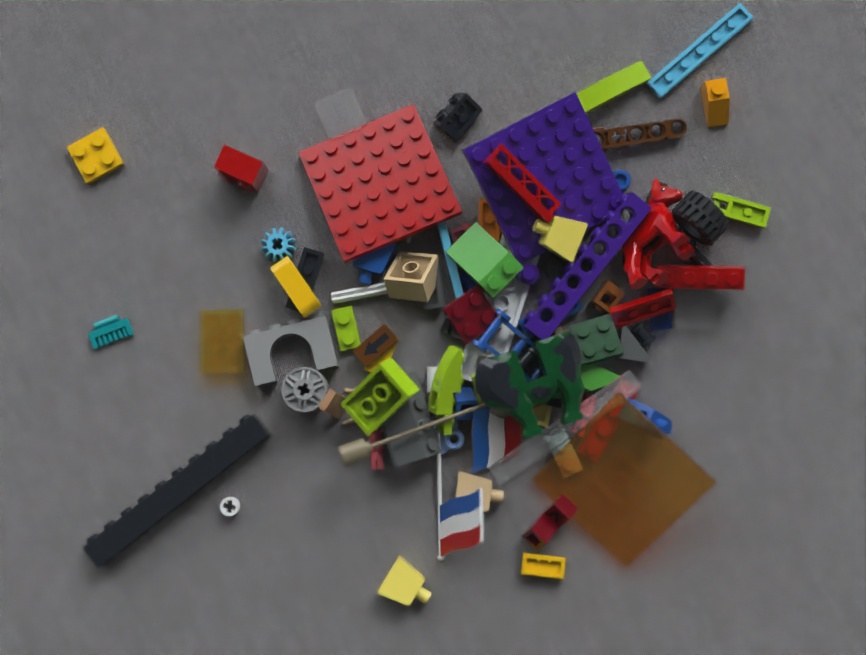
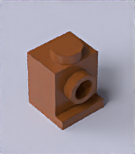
(614, 296)

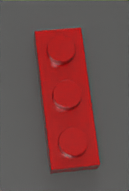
(643, 308)

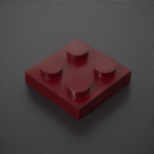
(470, 314)

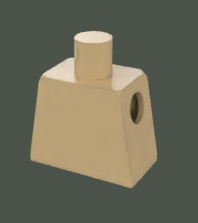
(469, 483)

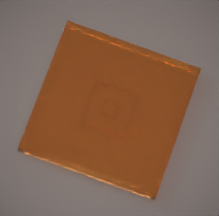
(624, 479)

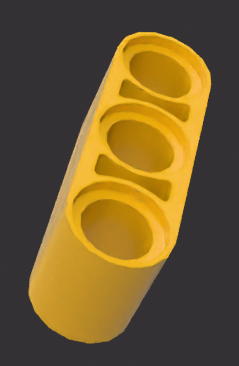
(296, 287)

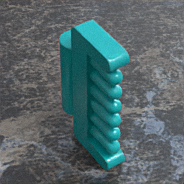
(108, 326)

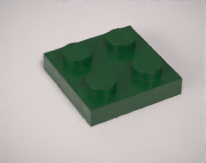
(597, 339)

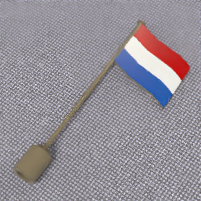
(490, 439)

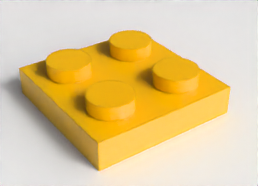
(95, 155)

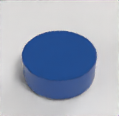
(623, 179)

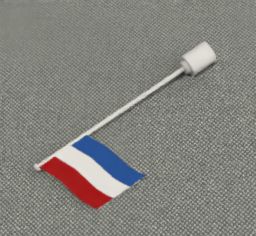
(460, 517)

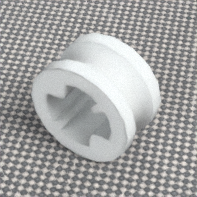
(224, 510)

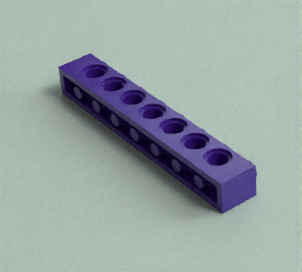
(637, 210)

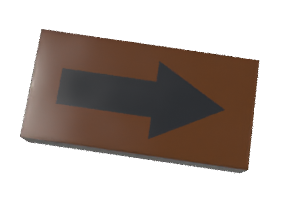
(375, 345)

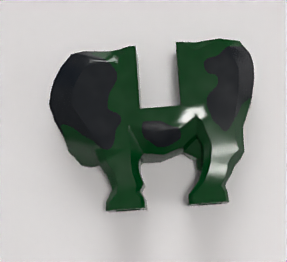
(507, 393)

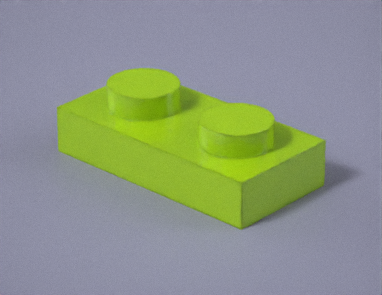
(346, 328)

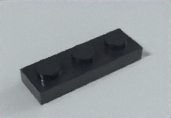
(309, 269)

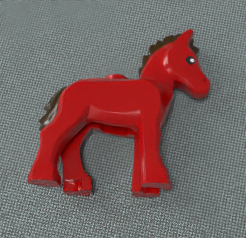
(651, 234)

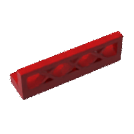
(532, 202)

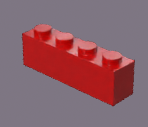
(703, 277)

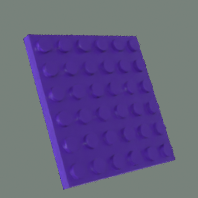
(563, 156)

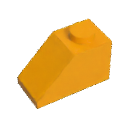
(715, 102)

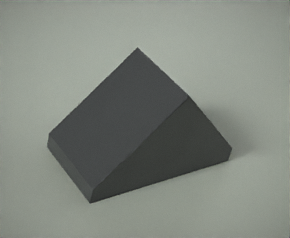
(632, 349)

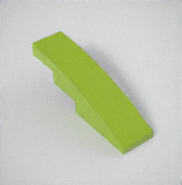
(613, 86)

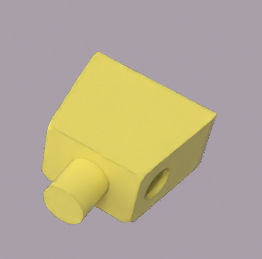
(561, 236)
(404, 584)

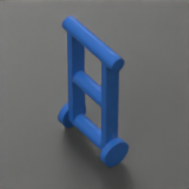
(503, 318)

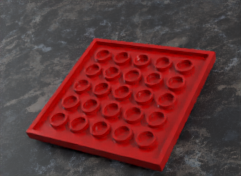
(380, 183)

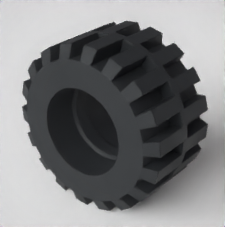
(700, 218)

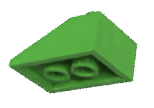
(484, 260)

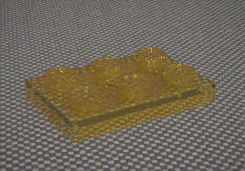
(222, 341)

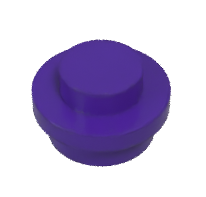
(528, 274)

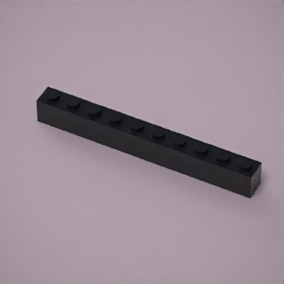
(177, 490)

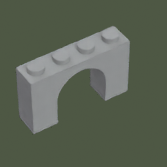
(261, 346)

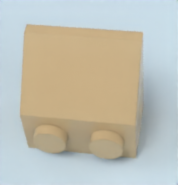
(412, 276)

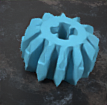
(286, 243)

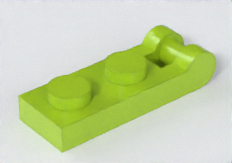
(743, 210)

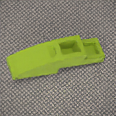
(446, 381)

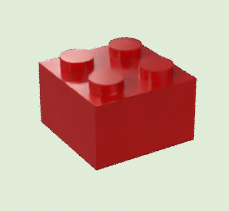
(240, 168)

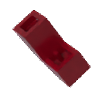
(549, 522)

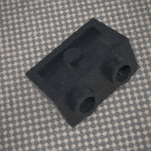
(457, 115)

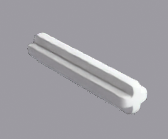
(358, 293)

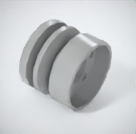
(300, 377)

